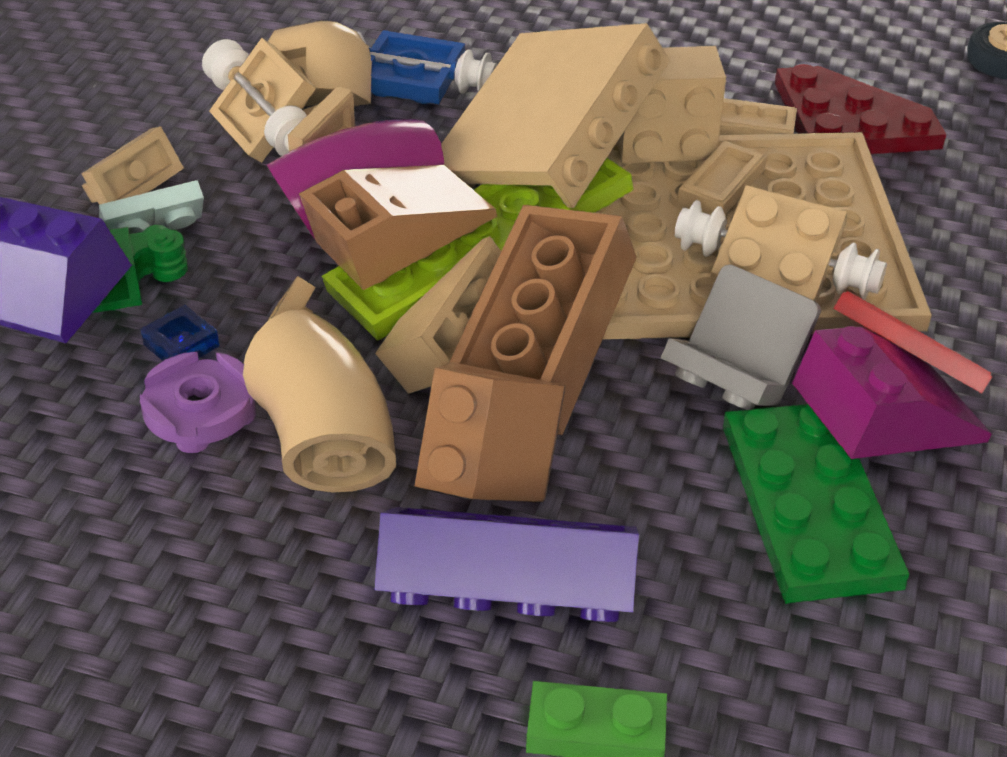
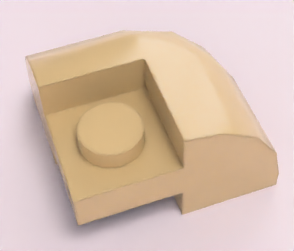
(328, 57)

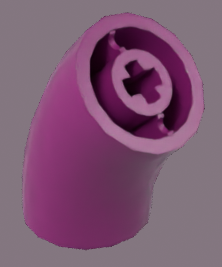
(358, 147)

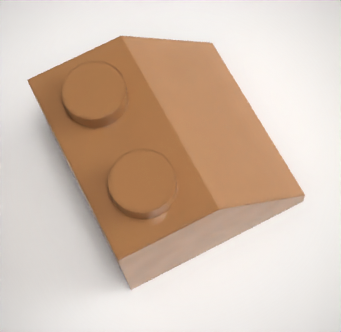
(489, 434)

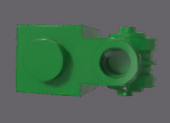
(151, 251)

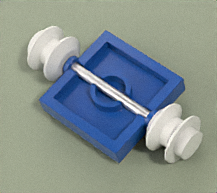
(424, 67)

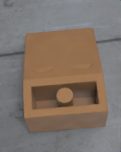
(390, 217)

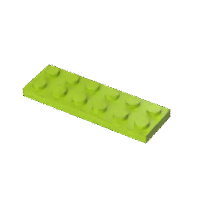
(386, 302)

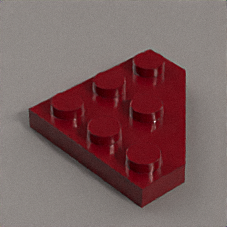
(844, 105)

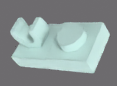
(171, 207)

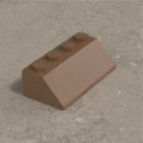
(550, 298)

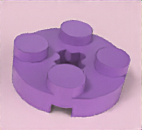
(198, 422)

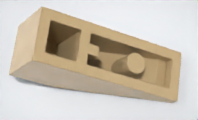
(435, 323)

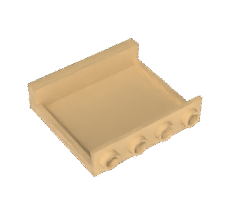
(555, 108)

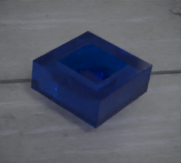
(179, 333)

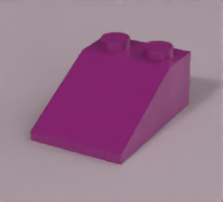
(881, 396)

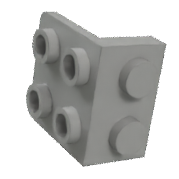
(746, 339)

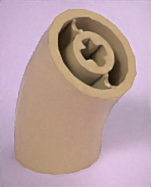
(321, 402)

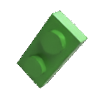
(595, 721)

